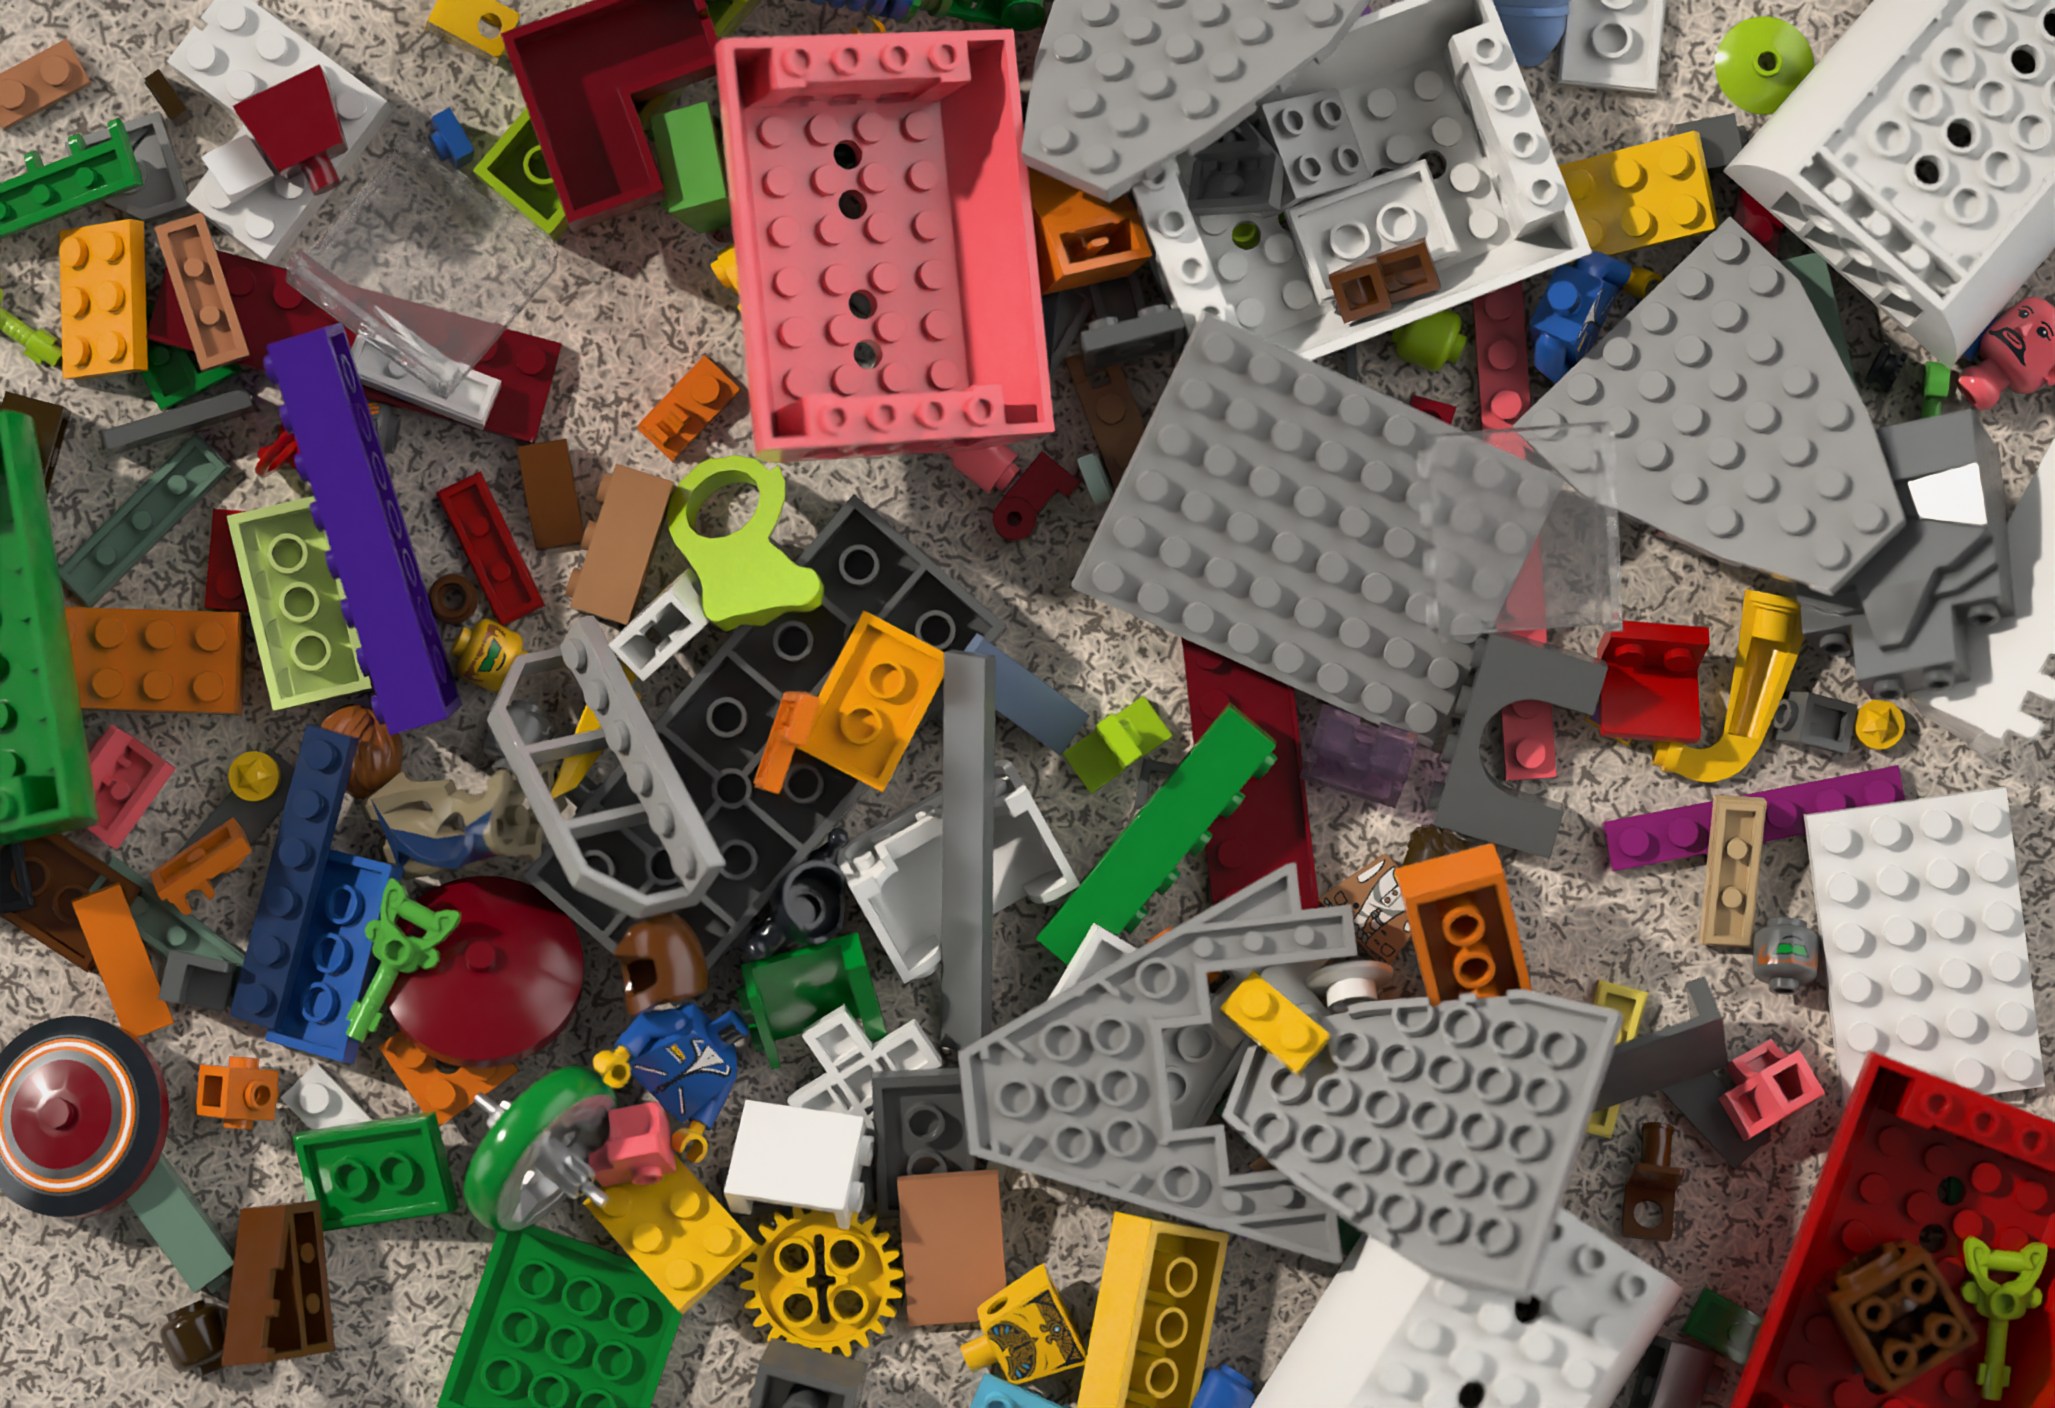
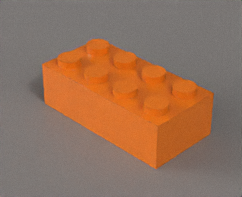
(158, 660)
(1463, 925)

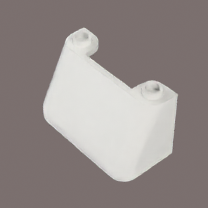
(899, 870)

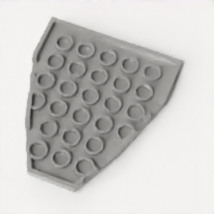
(1153, 78)
(1736, 420)
(1438, 1124)

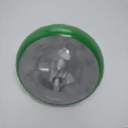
(539, 1149)

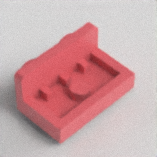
(124, 782)

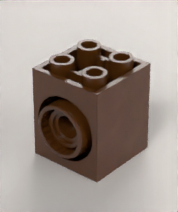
(1895, 1313)

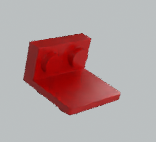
(1652, 682)

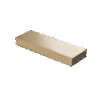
(1732, 871)

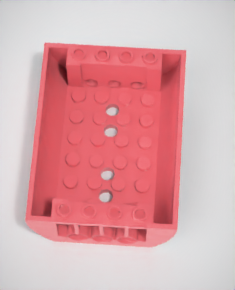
(935, 248)

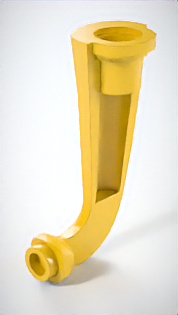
(1763, 664)

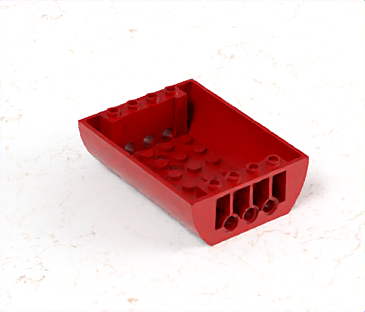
(1881, 1184)

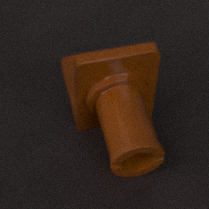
(1653, 1182)

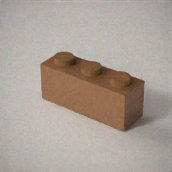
(620, 544)

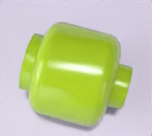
(1430, 340)

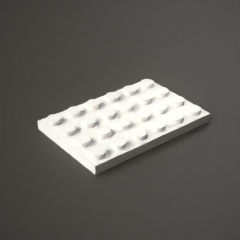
(1926, 939)

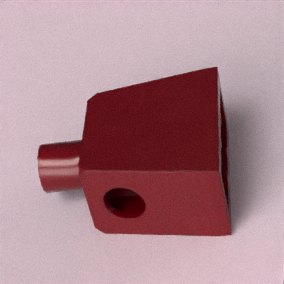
(298, 128)

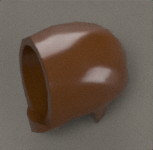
(661, 963)

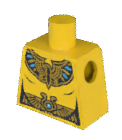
(458, 24)
(1026, 1331)

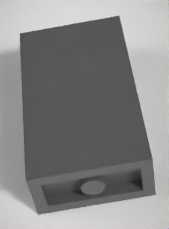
(1669, 1053)

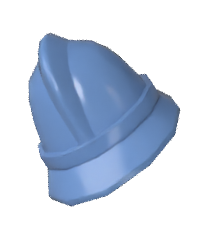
(1532, 27)

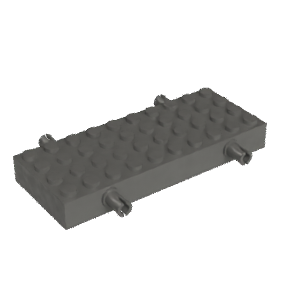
(723, 725)

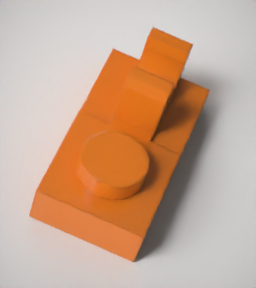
(688, 408)
(213, 854)

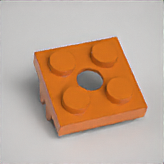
(438, 1091)

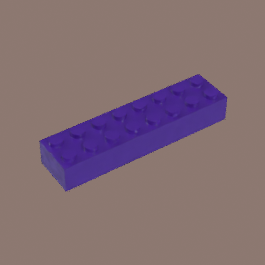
(364, 528)

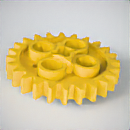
(777, 1280)

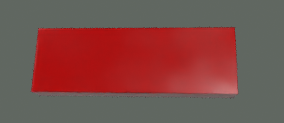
(490, 549)

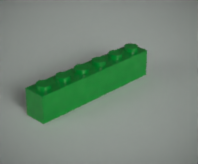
(1162, 833)

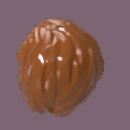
(377, 753)

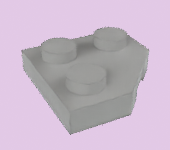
(163, 181)

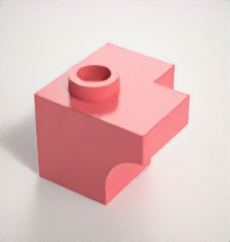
(1768, 1088)
(636, 1147)

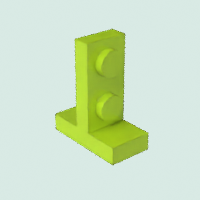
(1117, 744)

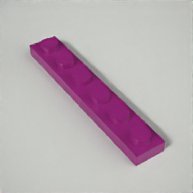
(1686, 829)

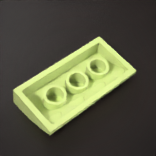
(295, 606)

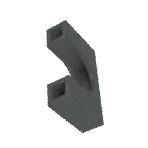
(1507, 672)

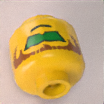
(486, 653)

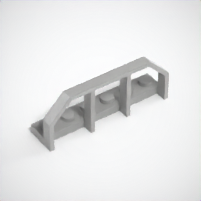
(643, 758)

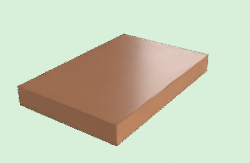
(950, 1244)

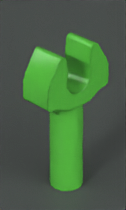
(1934, 388)

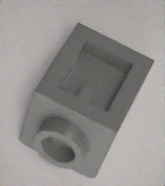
(1814, 721)

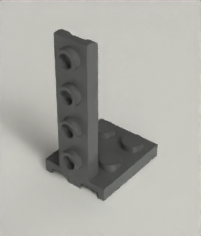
(1126, 328)

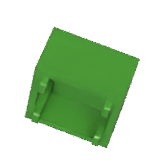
(693, 166)

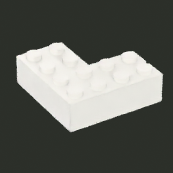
(237, 58)

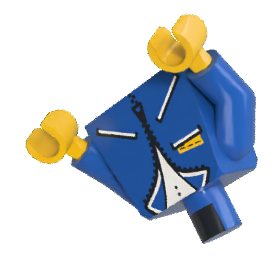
(1577, 307)
(682, 1063)

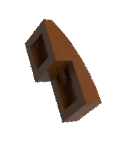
(1384, 279)
(551, 494)

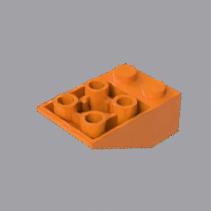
(1082, 236)

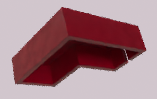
(581, 90)

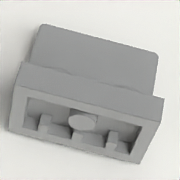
(1315, 145)

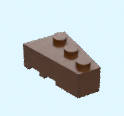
(279, 1286)

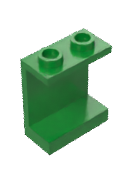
(804, 986)

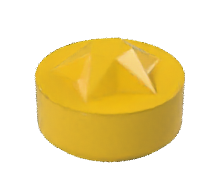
(1878, 724)
(254, 776)

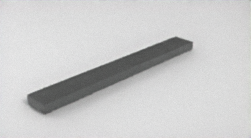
(967, 847)

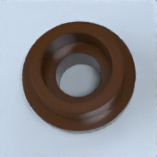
(453, 582)

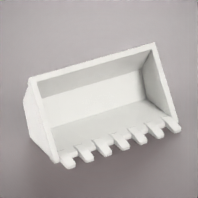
(2012, 652)

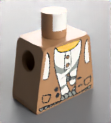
(1376, 908)

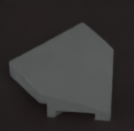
(1236, 175)

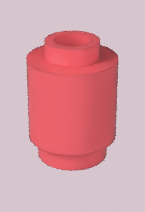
(988, 467)

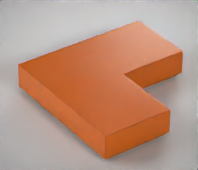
(788, 730)

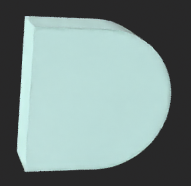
(1096, 478)

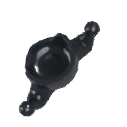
(805, 903)

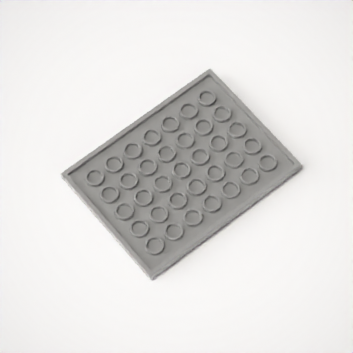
(1284, 530)

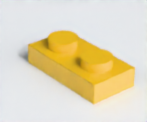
(1275, 1023)

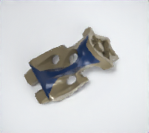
(432, 840)

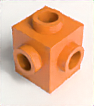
(237, 1092)

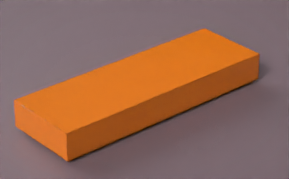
(122, 960)

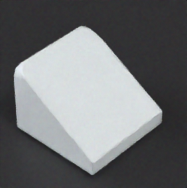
(238, 167)

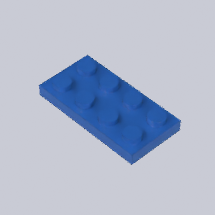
(336, 958)

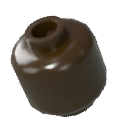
(195, 1338)

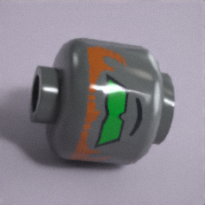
(1785, 955)

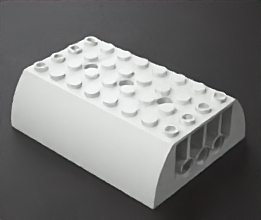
(1415, 1339)

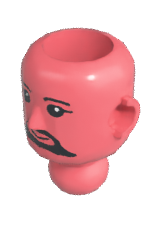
(2015, 354)

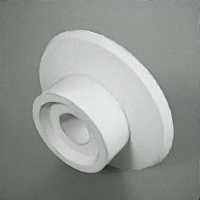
(1349, 983)

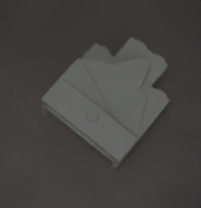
(1935, 575)

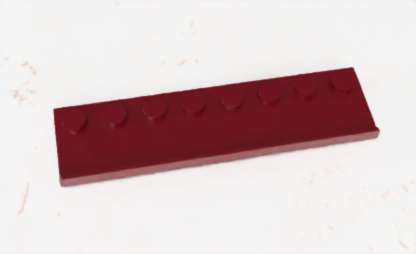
(276, 311)
(1273, 818)

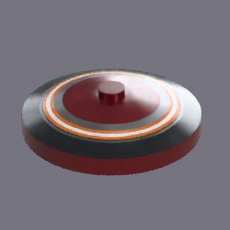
(79, 1117)

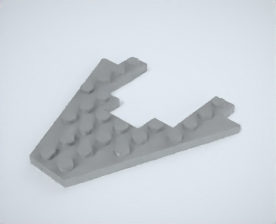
(1085, 1082)

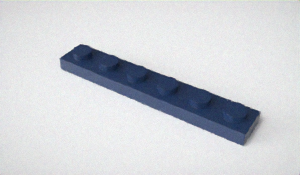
(294, 876)

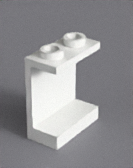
(799, 1160)

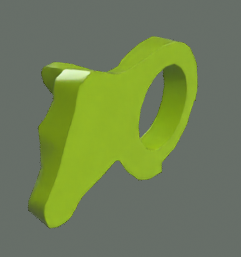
(741, 573)

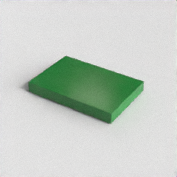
(377, 1171)

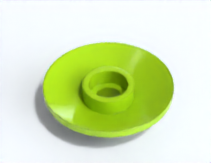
(1739, 69)

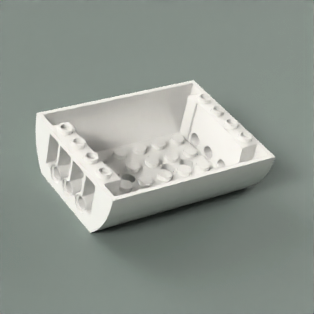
(1412, 86)
(1846, 149)

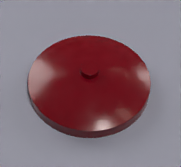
(501, 978)

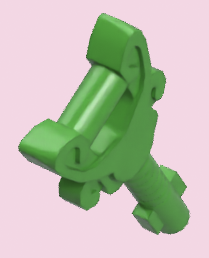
(398, 951)

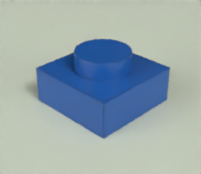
(450, 140)

